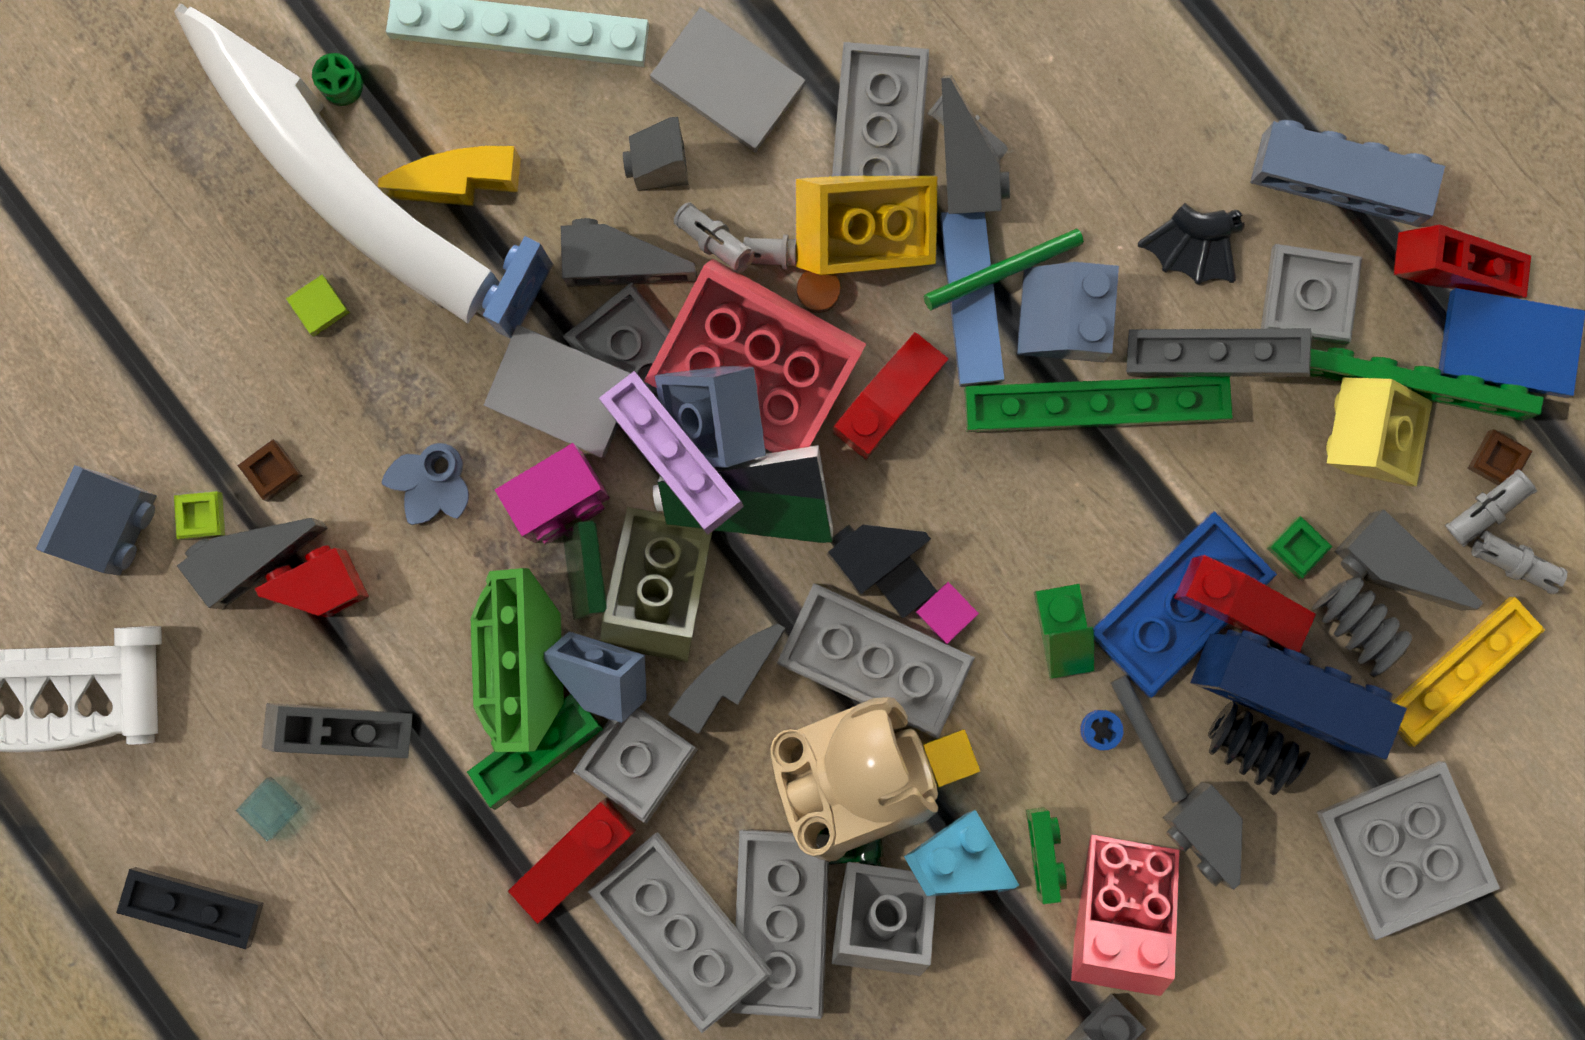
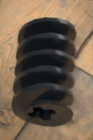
(1256, 748)

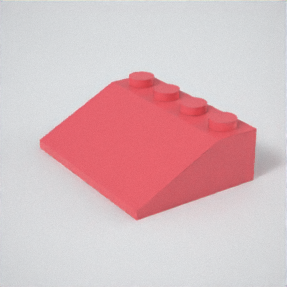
(794, 354)

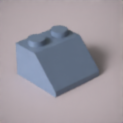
(1068, 311)
(716, 411)
(97, 521)

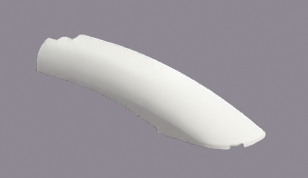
(289, 131)

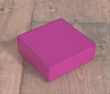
(947, 613)

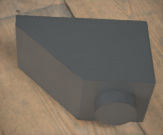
(657, 156)

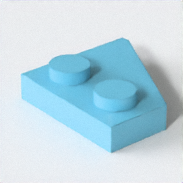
(961, 860)

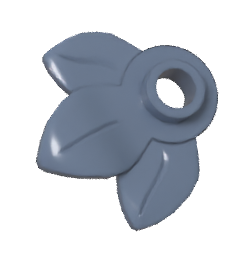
(424, 488)

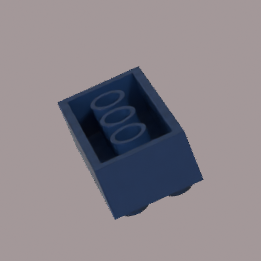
(1298, 693)

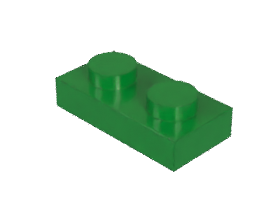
(1048, 874)

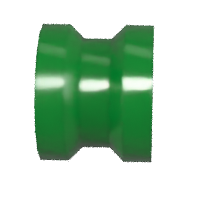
(330, 71)

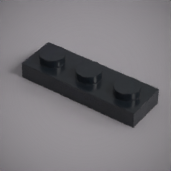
(189, 908)

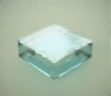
(269, 808)

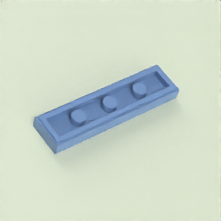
(974, 314)

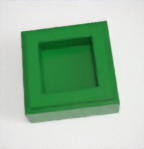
(1299, 547)

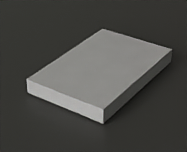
(727, 79)
(556, 390)

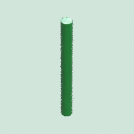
(1003, 269)

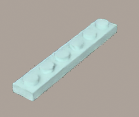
(520, 29)

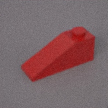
(1461, 261)
(889, 395)
(1244, 602)
(571, 860)

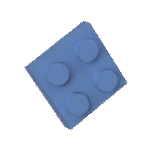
(524, 275)

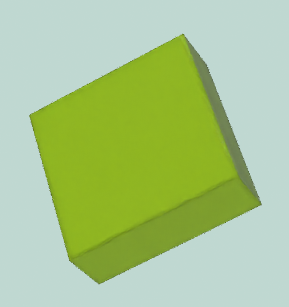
(317, 305)
(199, 515)

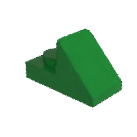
(1065, 631)

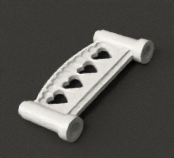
(123, 671)

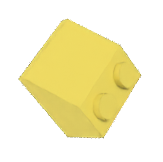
(1379, 430)

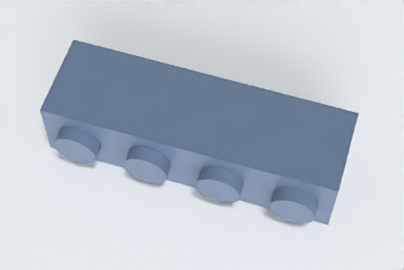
(1347, 173)

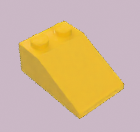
(865, 223)

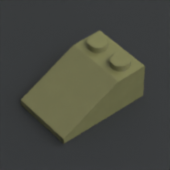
(655, 586)

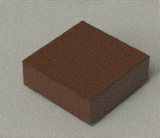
(1499, 457)
(270, 470)

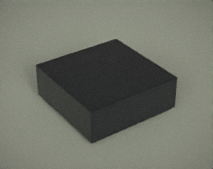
(906, 587)

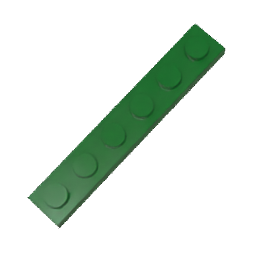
(1464, 392)
(1098, 403)

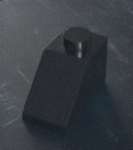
(872, 552)

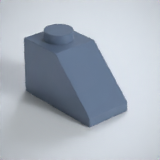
(599, 675)

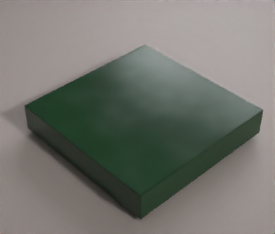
(584, 570)

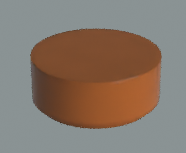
(818, 292)

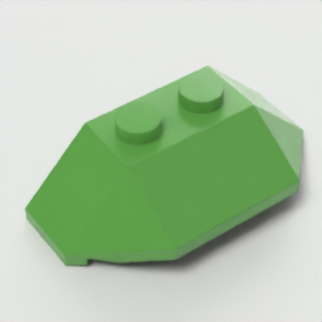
(511, 682)

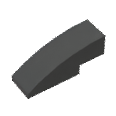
(726, 677)

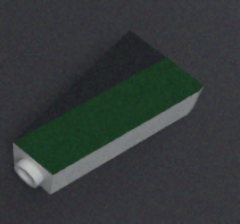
(780, 497)

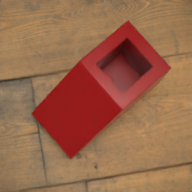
(319, 586)

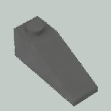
(971, 162)
(606, 257)
(1392, 558)
(236, 562)
(336, 731)

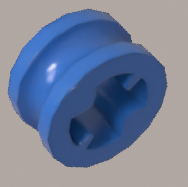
(1115, 726)

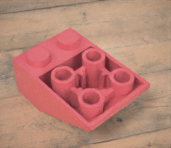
(1127, 916)

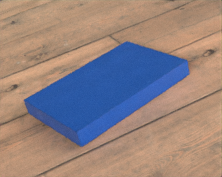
(1512, 342)

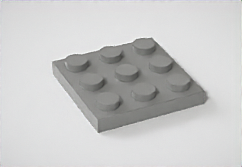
(1408, 850)

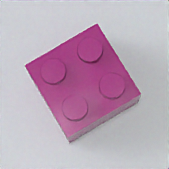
(553, 495)

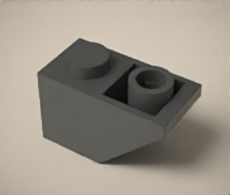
(1211, 831)

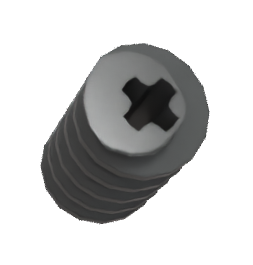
(1365, 624)

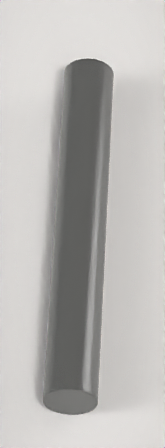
(1149, 739)

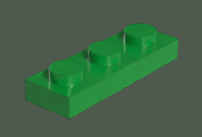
(508, 773)

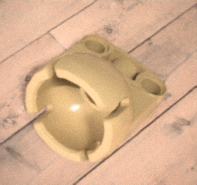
(854, 778)

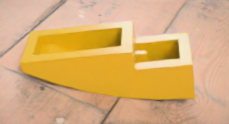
(454, 175)

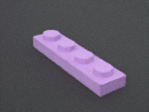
(671, 452)

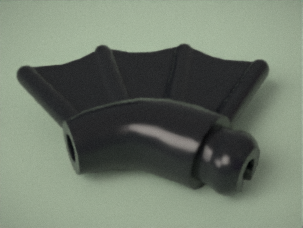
(1196, 243)

